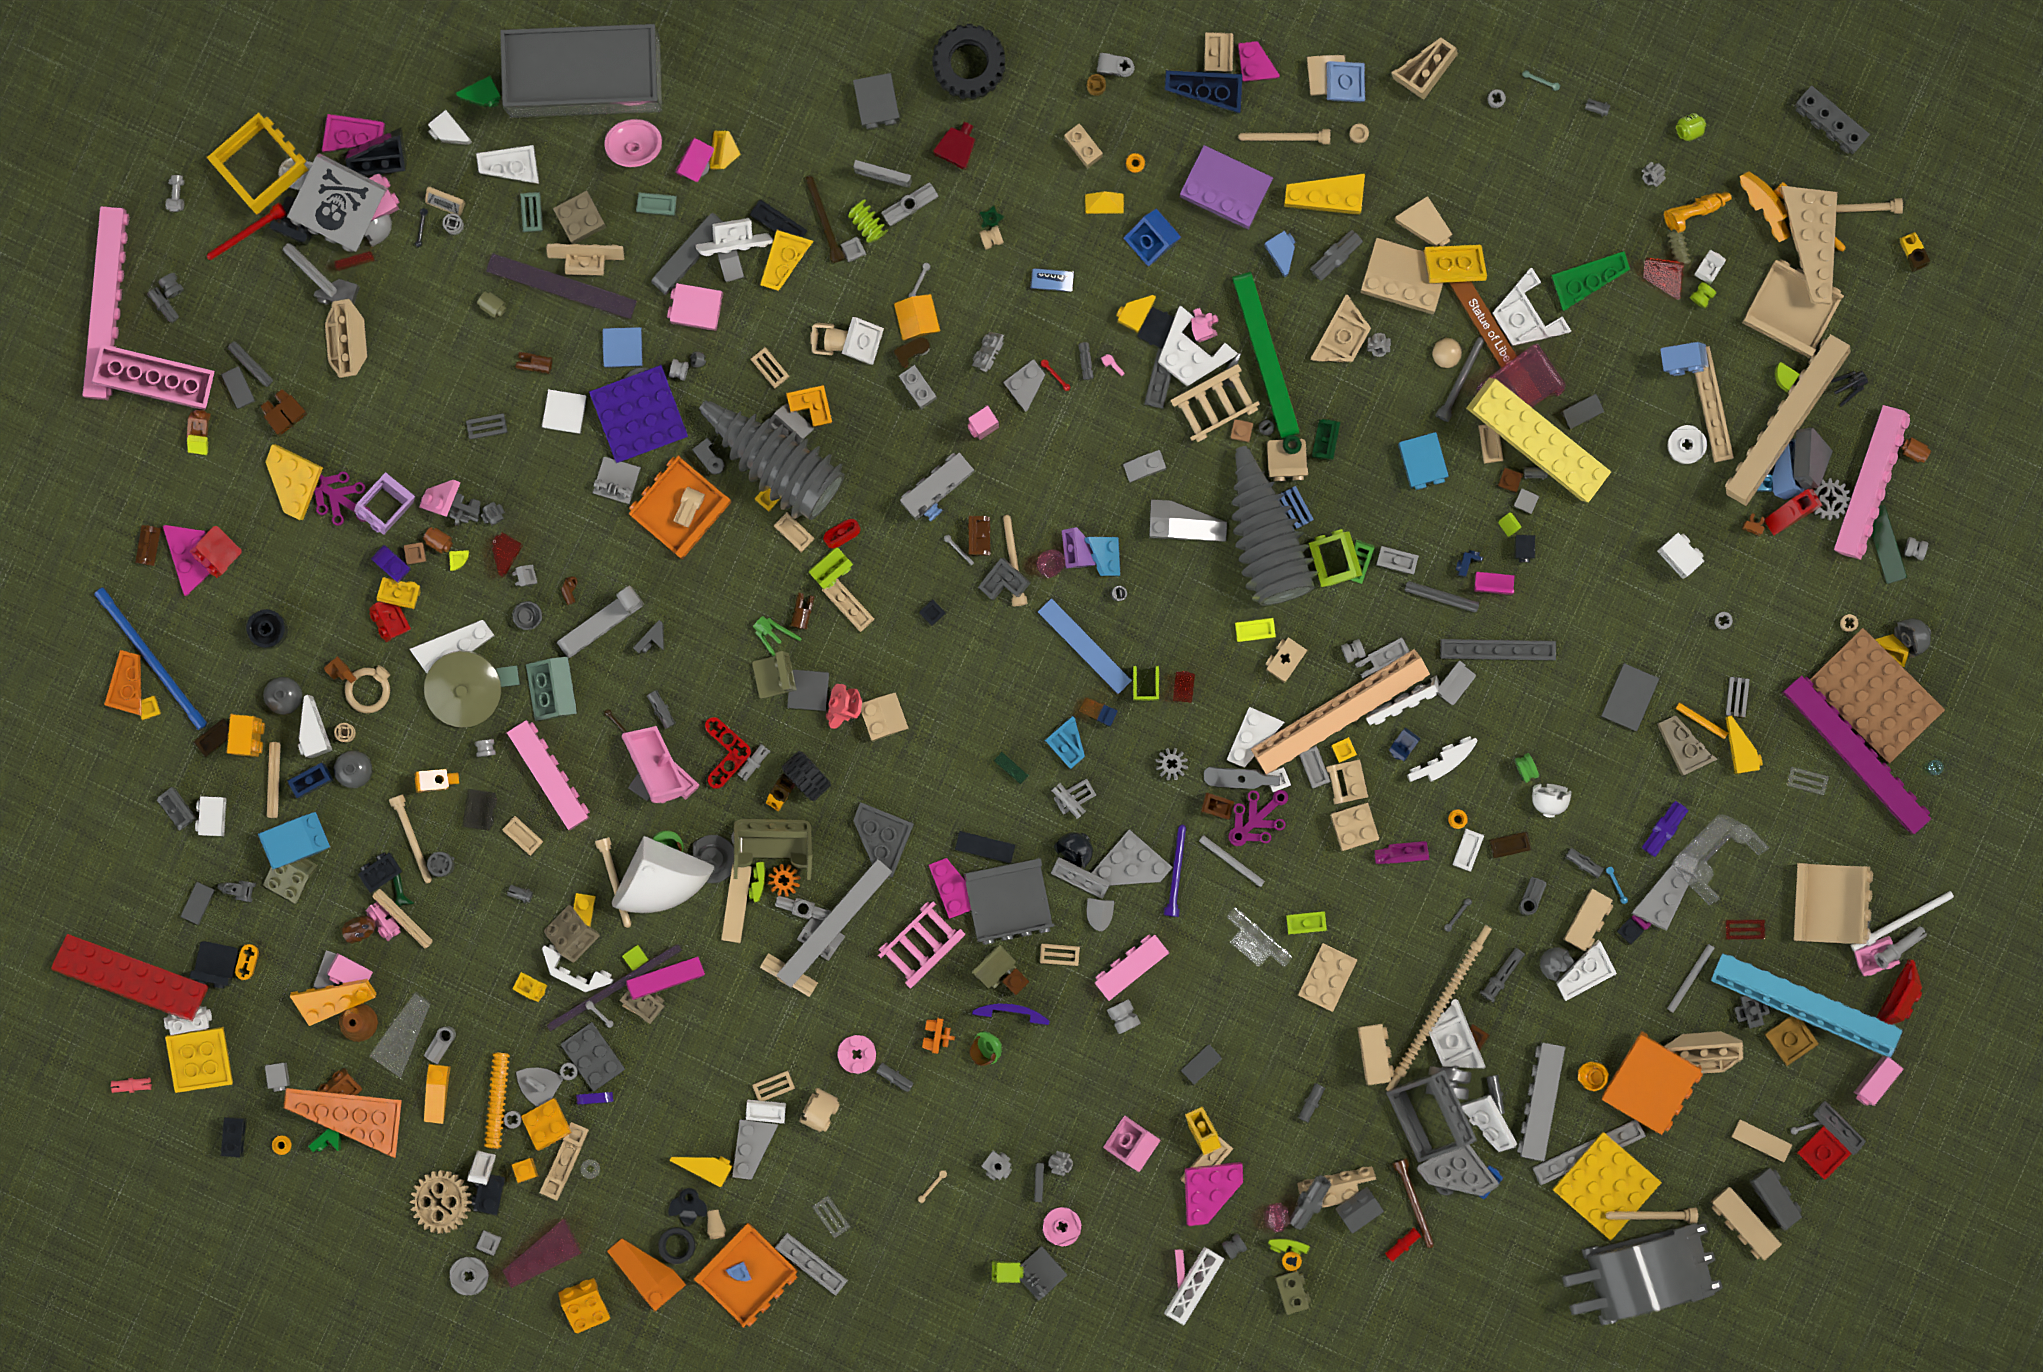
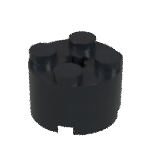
(262, 619)

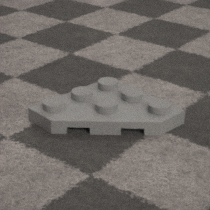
(1132, 863)
(1459, 1171)

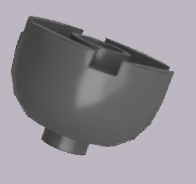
(1913, 635)
(282, 695)
(353, 769)

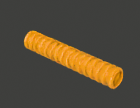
(496, 1100)

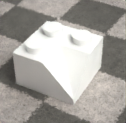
(1681, 555)

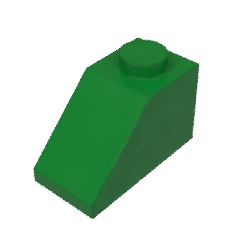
(481, 93)

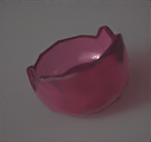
(1050, 563)

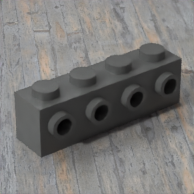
(1832, 120)

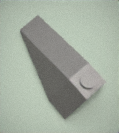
(1180, 522)

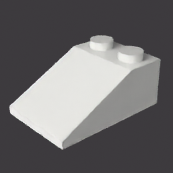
(312, 731)

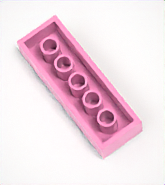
(153, 377)

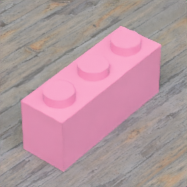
(982, 423)

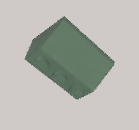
(551, 688)

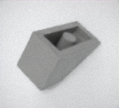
(1145, 466)

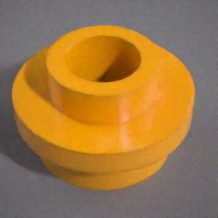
(1139, 158)
(1462, 814)
(287, 1142)

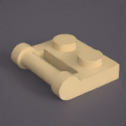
(1353, 780)

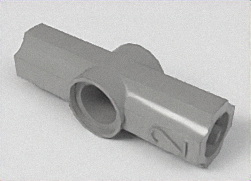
(899, 211)

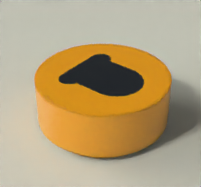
(1291, 1261)

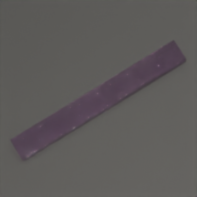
(561, 286)
(615, 987)

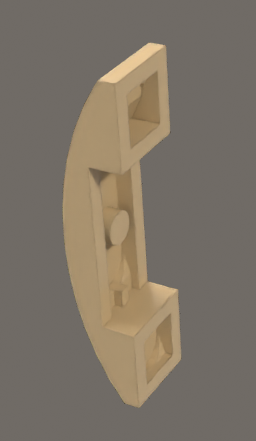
(564, 1162)

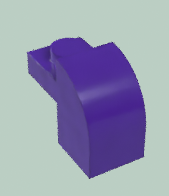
(390, 563)

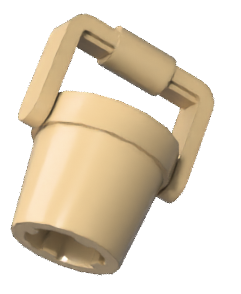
(833, 340)

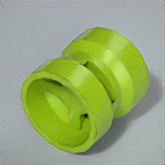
(1703, 295)

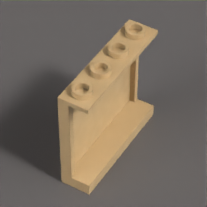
(1785, 311)

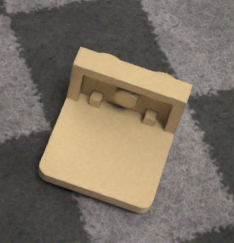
(1285, 465)

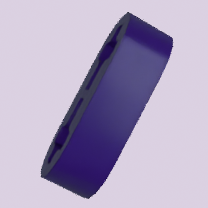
(594, 1098)

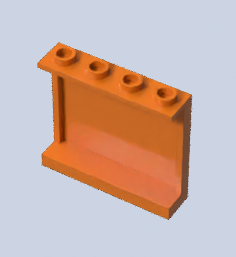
(662, 501)
(1652, 1084)
(766, 1267)

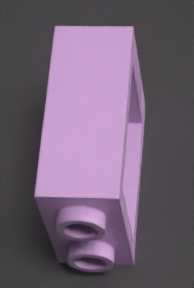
(393, 488)

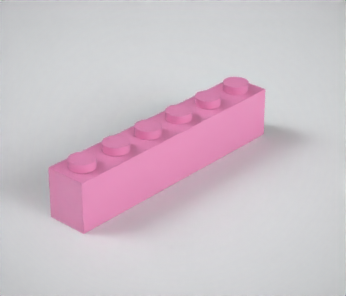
(548, 775)

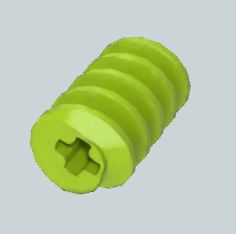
(866, 222)

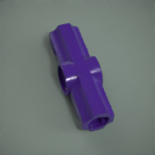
(1664, 828)

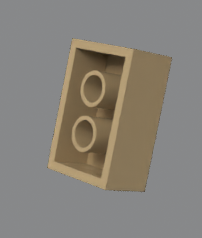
(1375, 1054)

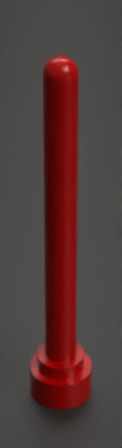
(276, 212)

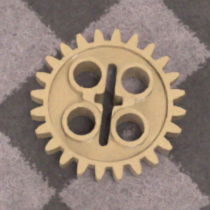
(452, 1190)

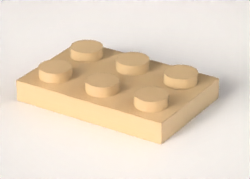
(1327, 977)

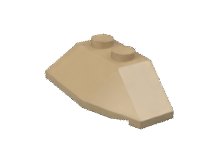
(345, 338)
(1711, 1050)

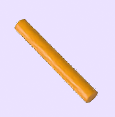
(1701, 720)

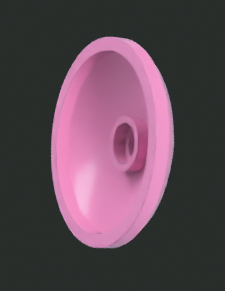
(633, 143)

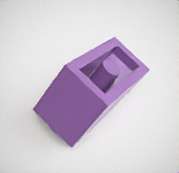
(1076, 551)

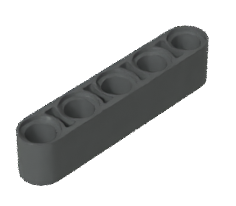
(685, 256)

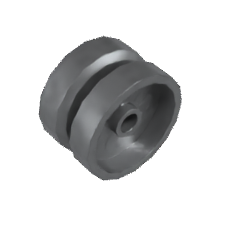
(1455, 1076)

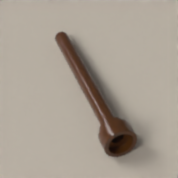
(1401, 1167)

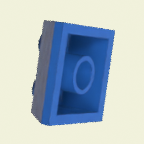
(1152, 237)

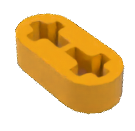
(251, 963)

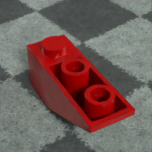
(1793, 511)

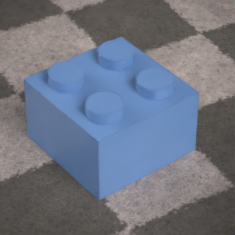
(1684, 357)

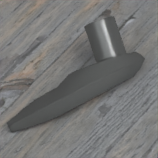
(1227, 382)

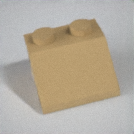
(883, 716)

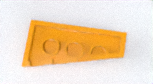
(331, 1000)

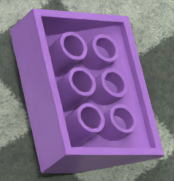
(1226, 187)

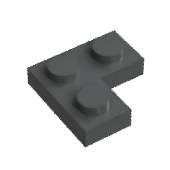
(1003, 576)

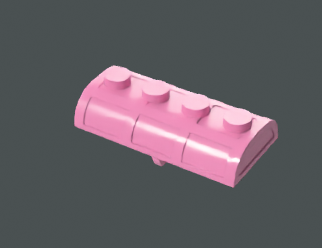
(654, 764)

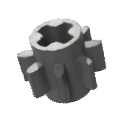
(492, 513)

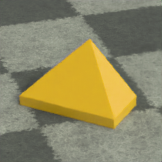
(724, 150)
(1104, 203)
(1894, 648)

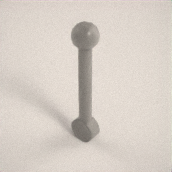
(926, 266)
(947, 538)
(590, 1005)
(1794, 1130)

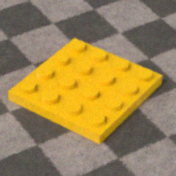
(1606, 1182)

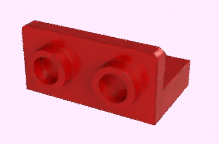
(389, 620)

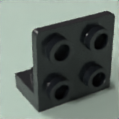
(287, 228)

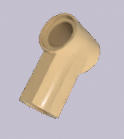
(690, 503)

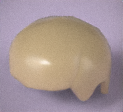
(1447, 352)

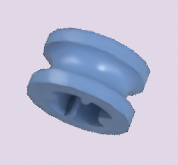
(933, 512)

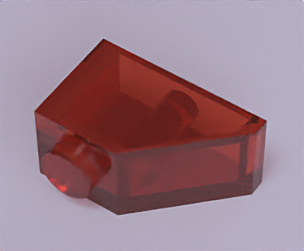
(505, 552)

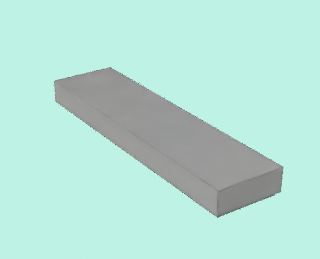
(811, 1264)

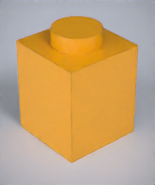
(525, 1170)

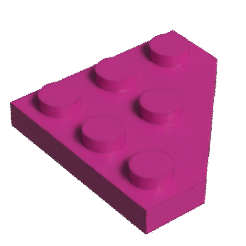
(1210, 1189)

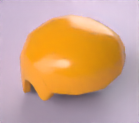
(1593, 1076)

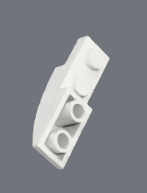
(1450, 758)

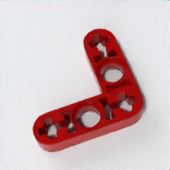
(733, 755)

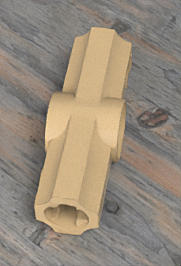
(773, 966)

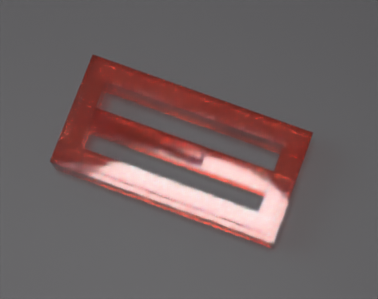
(354, 260)
(1761, 929)

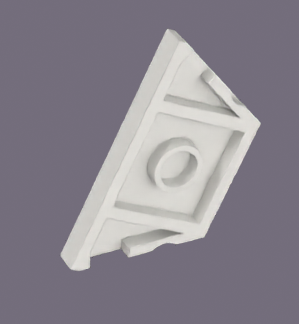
(1455, 1041)

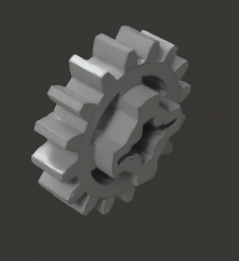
(1829, 508)

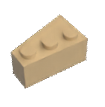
(1426, 68)

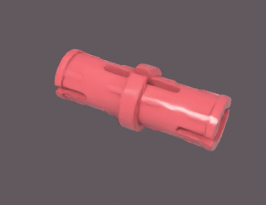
(131, 1085)

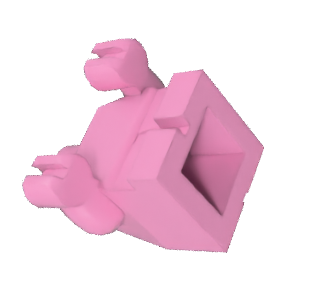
(1202, 325)

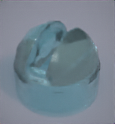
(1931, 769)

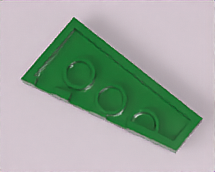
(1580, 281)

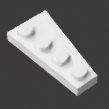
(465, 639)
(1420, 692)

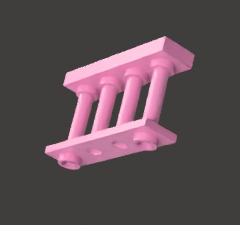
(939, 949)

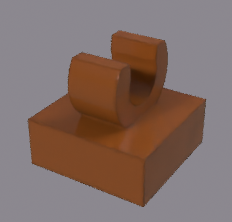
(1752, 526)

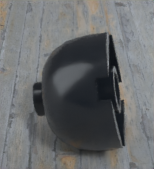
(1075, 848)

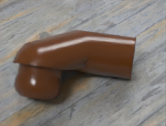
(568, 588)

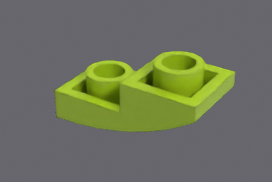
(757, 888)
(1282, 1244)

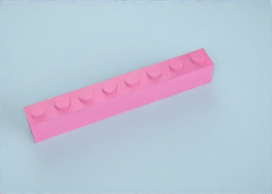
(1872, 482)

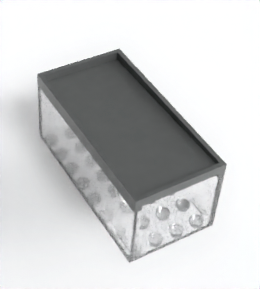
(581, 70)

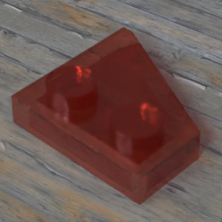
(1665, 275)

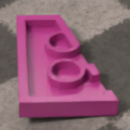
(349, 132)

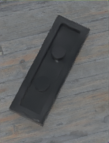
(776, 220)
(985, 847)

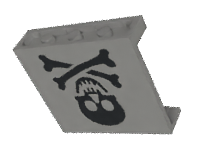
(336, 203)

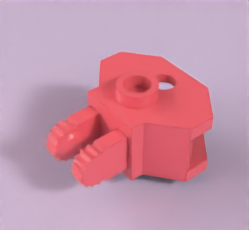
(842, 705)

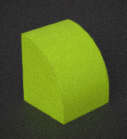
(1785, 376)

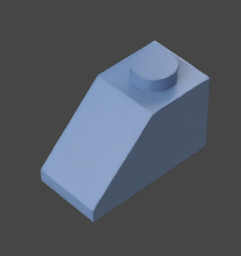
(1281, 250)

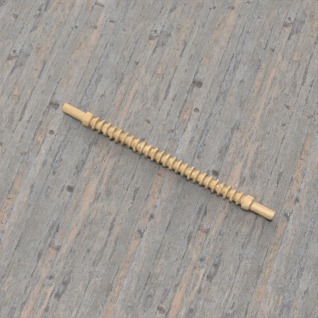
(1476, 947)

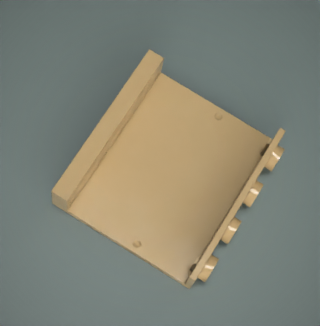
(1833, 903)

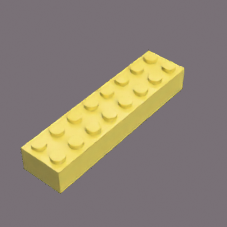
(1538, 440)

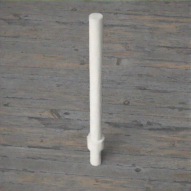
(1905, 919)

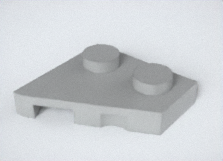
(1025, 384)

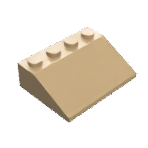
(1400, 277)

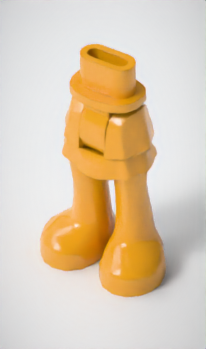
(1707, 204)

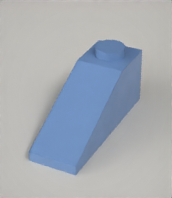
(1783, 476)

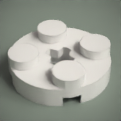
(1694, 436)

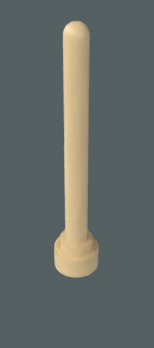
(1323, 136)
(1894, 206)
(1022, 600)
(398, 803)
(604, 846)
(1689, 1215)

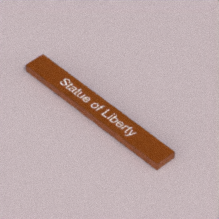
(1484, 322)

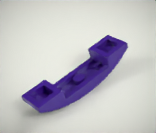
(1034, 1018)

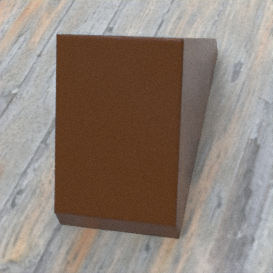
(1217, 806)

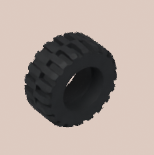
(968, 36)

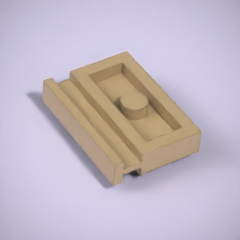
(1218, 52)

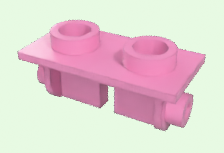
(386, 928)

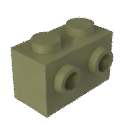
(1292, 1292)

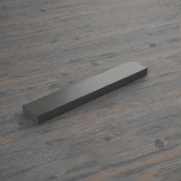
(1497, 649)

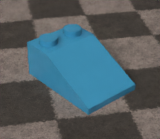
(294, 840)

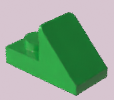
(329, 1135)

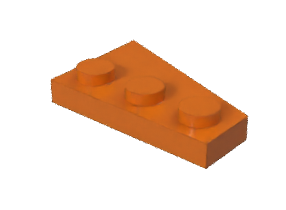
(126, 684)

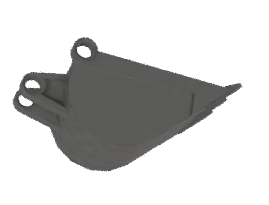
(1646, 1274)

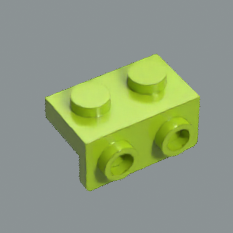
(830, 568)

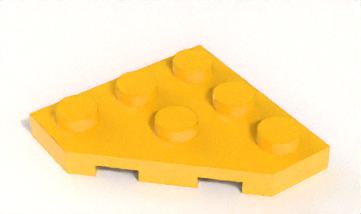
(293, 480)

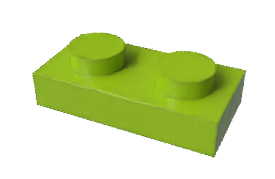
(1306, 922)

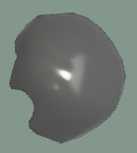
(527, 615)

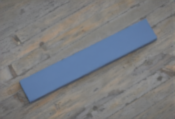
(1084, 646)

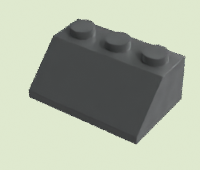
(1776, 1198)

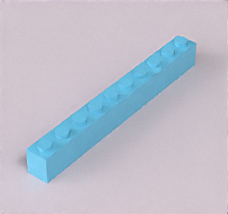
(1806, 1005)

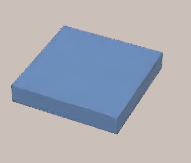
(1345, 81)
(622, 347)

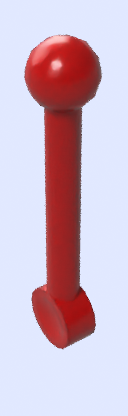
(1044, 363)

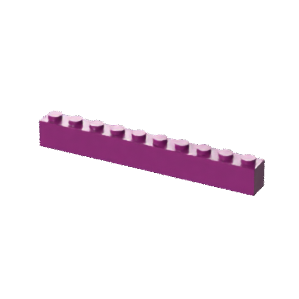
(1857, 755)

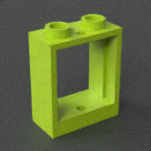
(1355, 570)

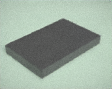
(1630, 697)

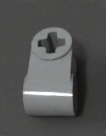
(1110, 65)

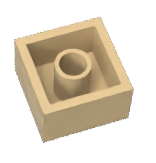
(1354, 827)

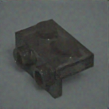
(479, 809)

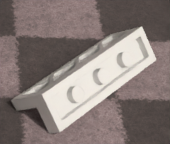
(1196, 1288)

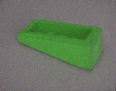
(1366, 546)

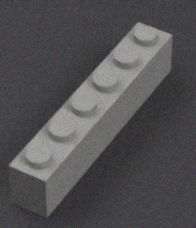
(1542, 1101)

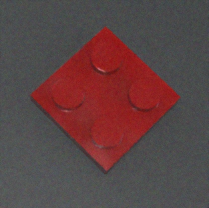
(1824, 1152)

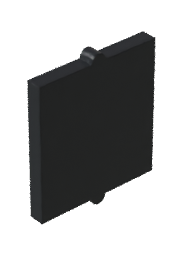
(1156, 327)

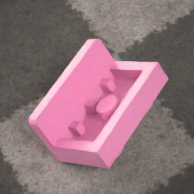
(1866, 960)

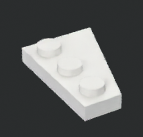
(1253, 731)
(1586, 972)
(1488, 1118)

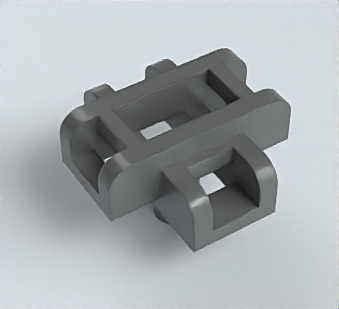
(1752, 1010)

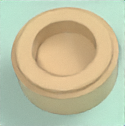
(1359, 133)

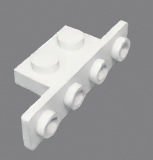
(732, 236)

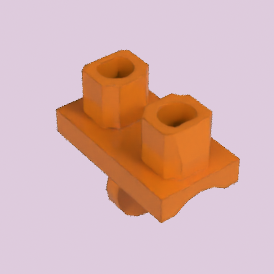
(933, 1044)

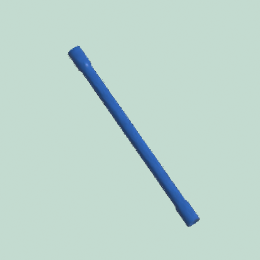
(192, 713)

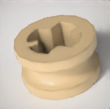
(1854, 623)

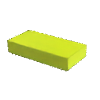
(1255, 630)

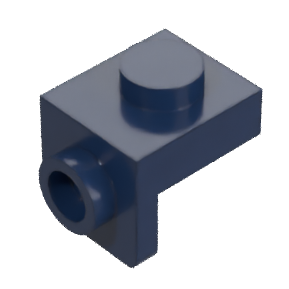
(1463, 565)
(1404, 744)

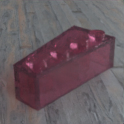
(546, 1253)

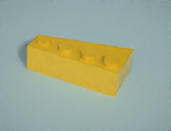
(1330, 195)

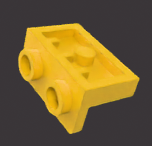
(400, 593)

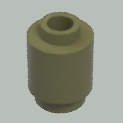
(491, 304)

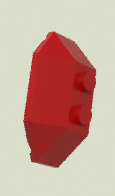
(1902, 996)

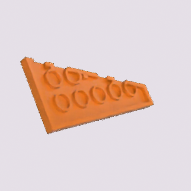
(358, 1117)

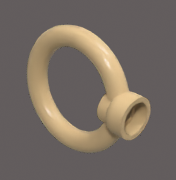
(380, 675)

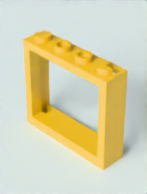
(240, 138)

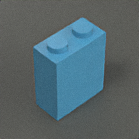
(1423, 461)

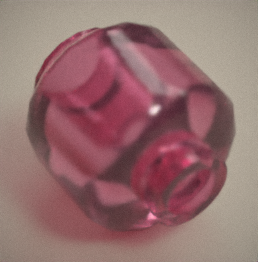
(1276, 1217)

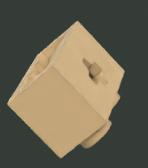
(1083, 145)
(1295, 653)

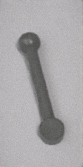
(1448, 927)

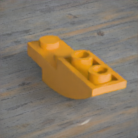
(1764, 197)

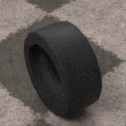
(691, 1245)

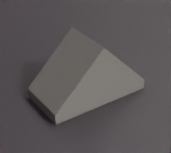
(730, 265)

